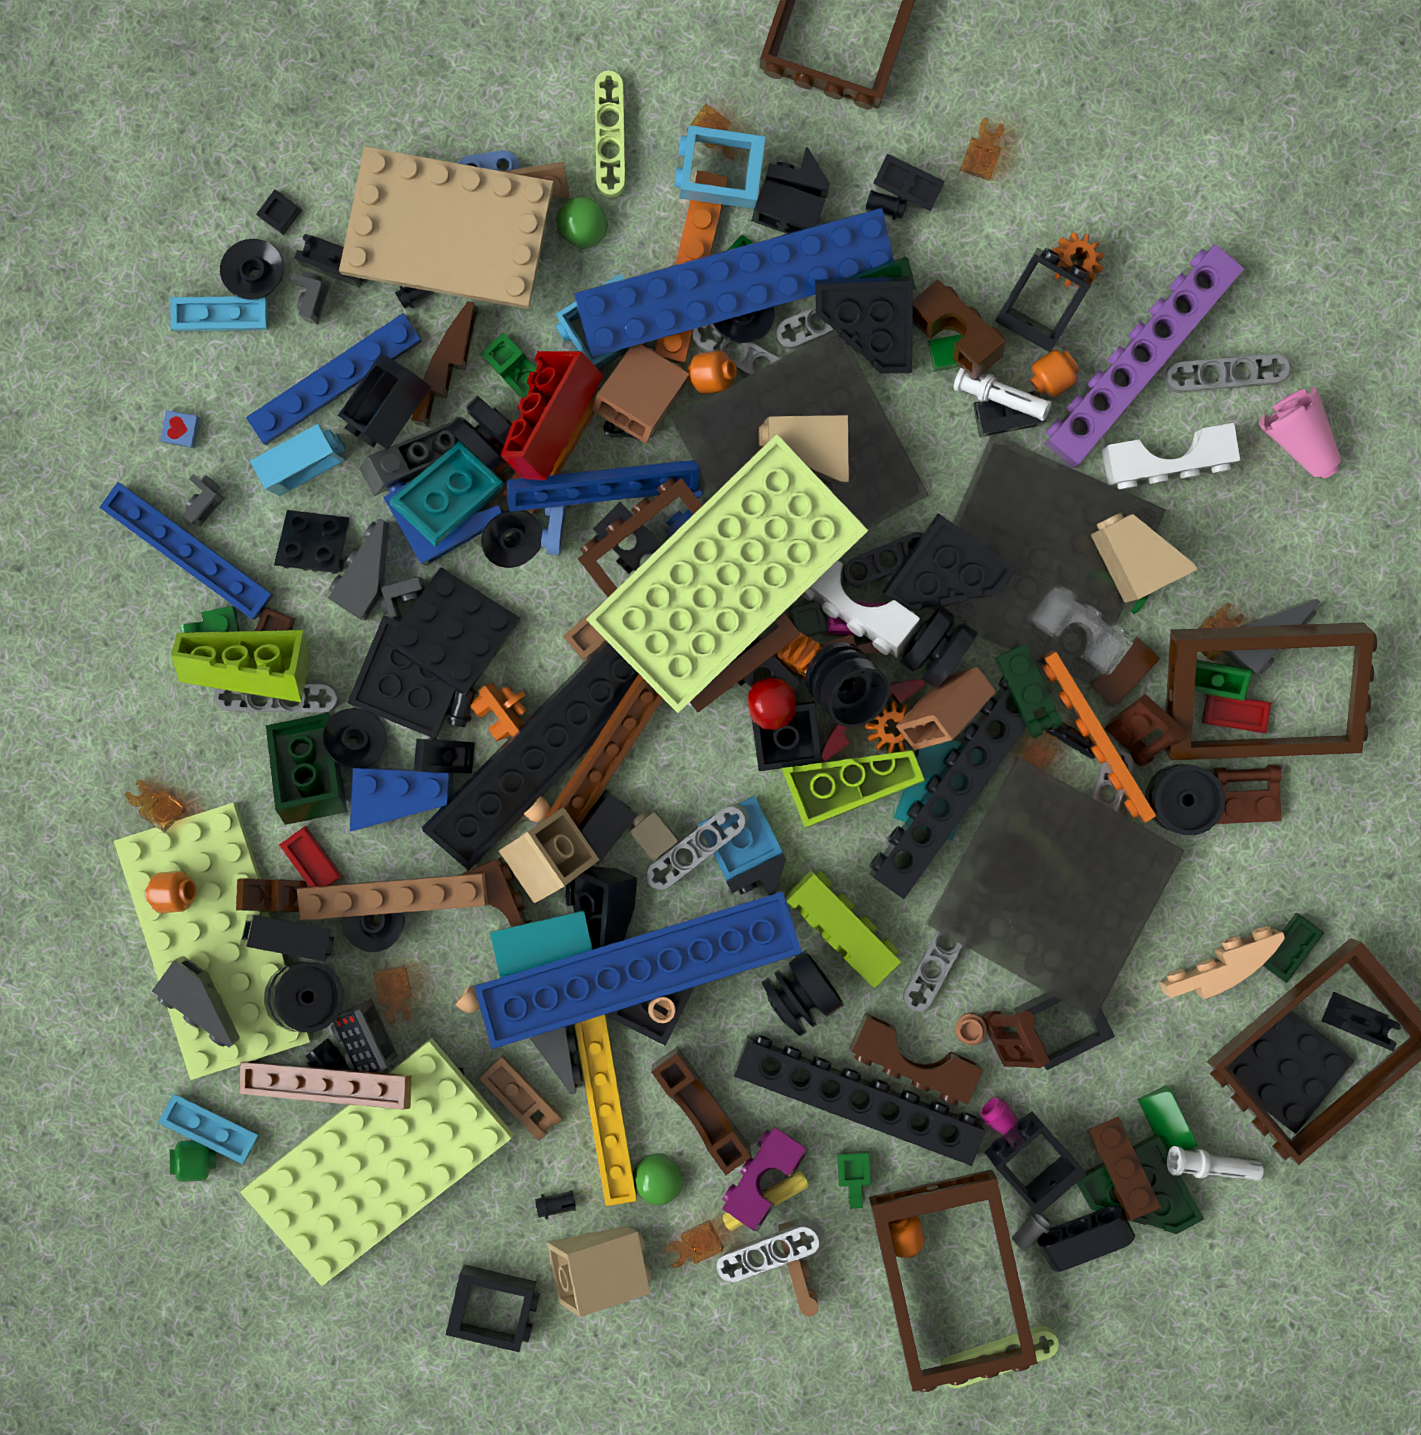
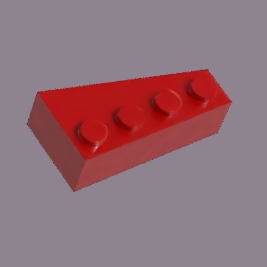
(550, 411)

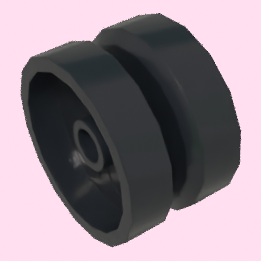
(486, 436)
(934, 644)
(1201, 789)
(321, 1004)

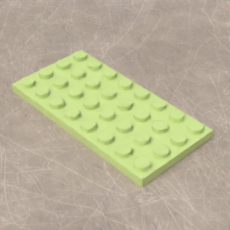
(727, 573)
(209, 933)
(376, 1165)

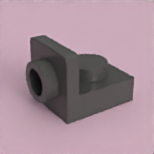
(313, 299)
(203, 505)
(405, 590)

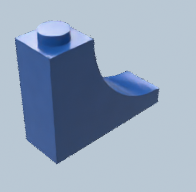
(425, 549)

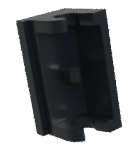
(908, 182)
(786, 207)
(324, 258)
(998, 418)
(606, 823)
(1360, 1021)

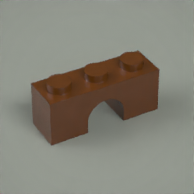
(941, 309)
(1124, 1169)

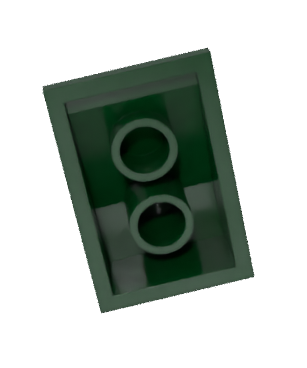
(302, 773)

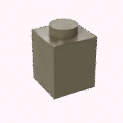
(653, 834)

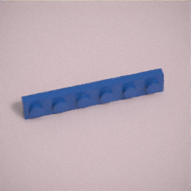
(332, 379)
(598, 485)
(186, 550)

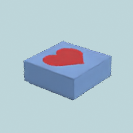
(180, 429)

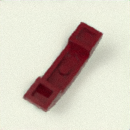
(837, 740)

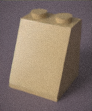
(816, 440)
(1138, 557)
(549, 855)
(599, 1269)

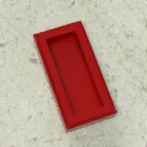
(1237, 714)
(310, 859)

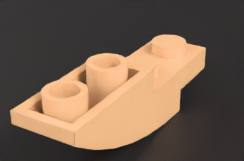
(1235, 963)

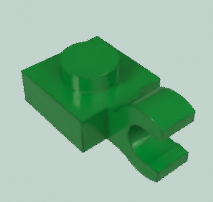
(214, 621)
(854, 1173)

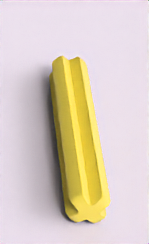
(776, 1194)

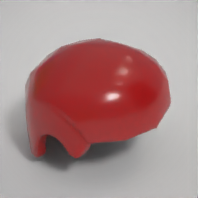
(771, 703)

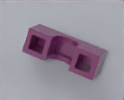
(746, 1199)

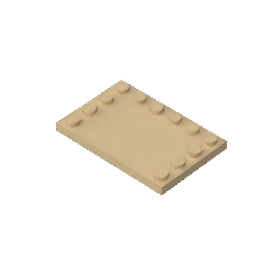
(446, 227)

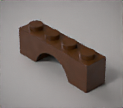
(501, 892)
(951, 1075)
(708, 1117)

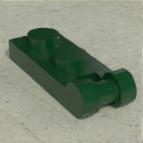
(1028, 690)

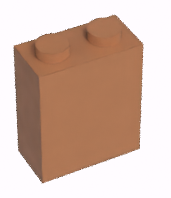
(640, 391)
(947, 709)

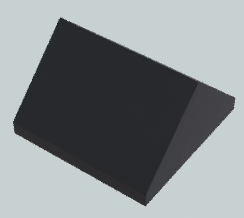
(789, 745)

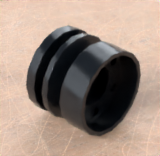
(847, 684)
(802, 994)

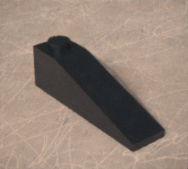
(607, 901)

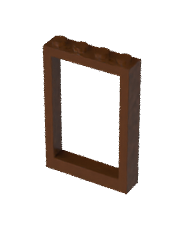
(832, 86)
(645, 511)
(1182, 673)
(1359, 1095)
(938, 1197)

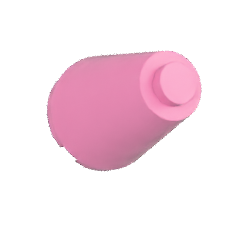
(1304, 432)

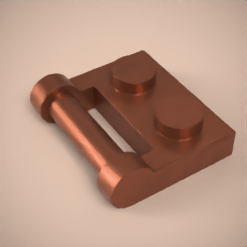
(1140, 720)
(1251, 804)
(1019, 1048)

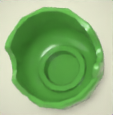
(582, 222)
(658, 1179)

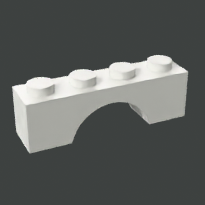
(1211, 448)
(887, 626)

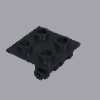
(312, 542)

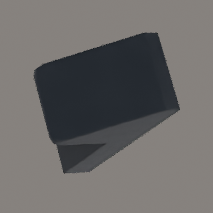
(808, 179)
(444, 755)
(768, 872)

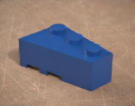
(395, 793)

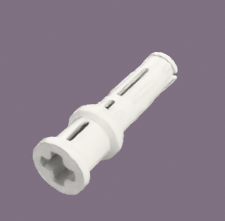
(989, 389)
(1202, 1164)

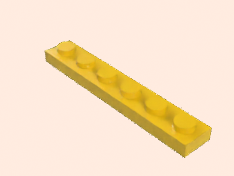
(606, 1111)

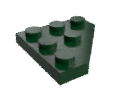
(1177, 1205)

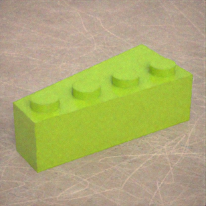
(244, 661)
(844, 785)
(842, 927)

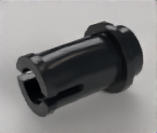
(891, 205)
(410, 296)
(460, 709)
(555, 1204)

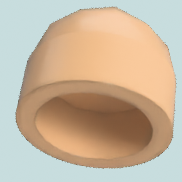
(538, 810)
(468, 1001)
(664, 1003)

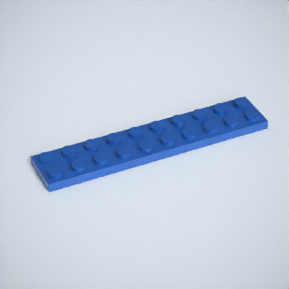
(730, 282)
(637, 970)

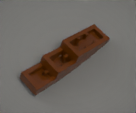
(450, 354)

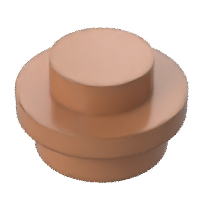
(971, 1029)

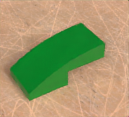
(509, 363)

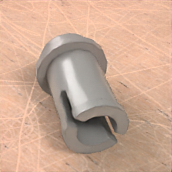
(1031, 1230)

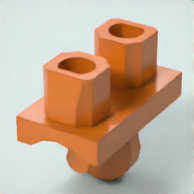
(493, 700)

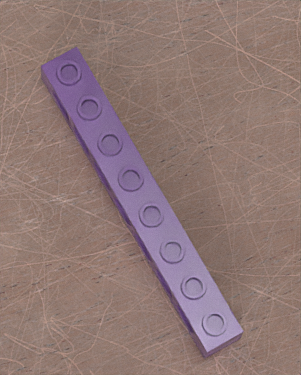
(1220, 273)

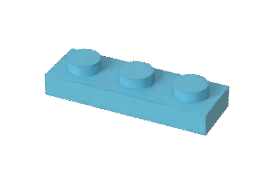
(218, 314)
(208, 1128)

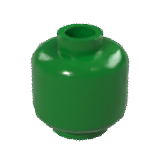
(191, 1161)

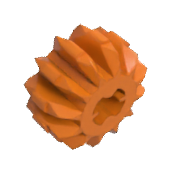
(1083, 249)
(798, 654)
(884, 737)

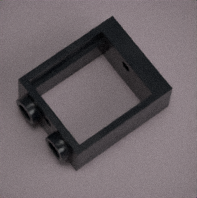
(1026, 326)
(383, 402)
(287, 937)
(1100, 1024)
(1040, 1192)
(497, 1281)

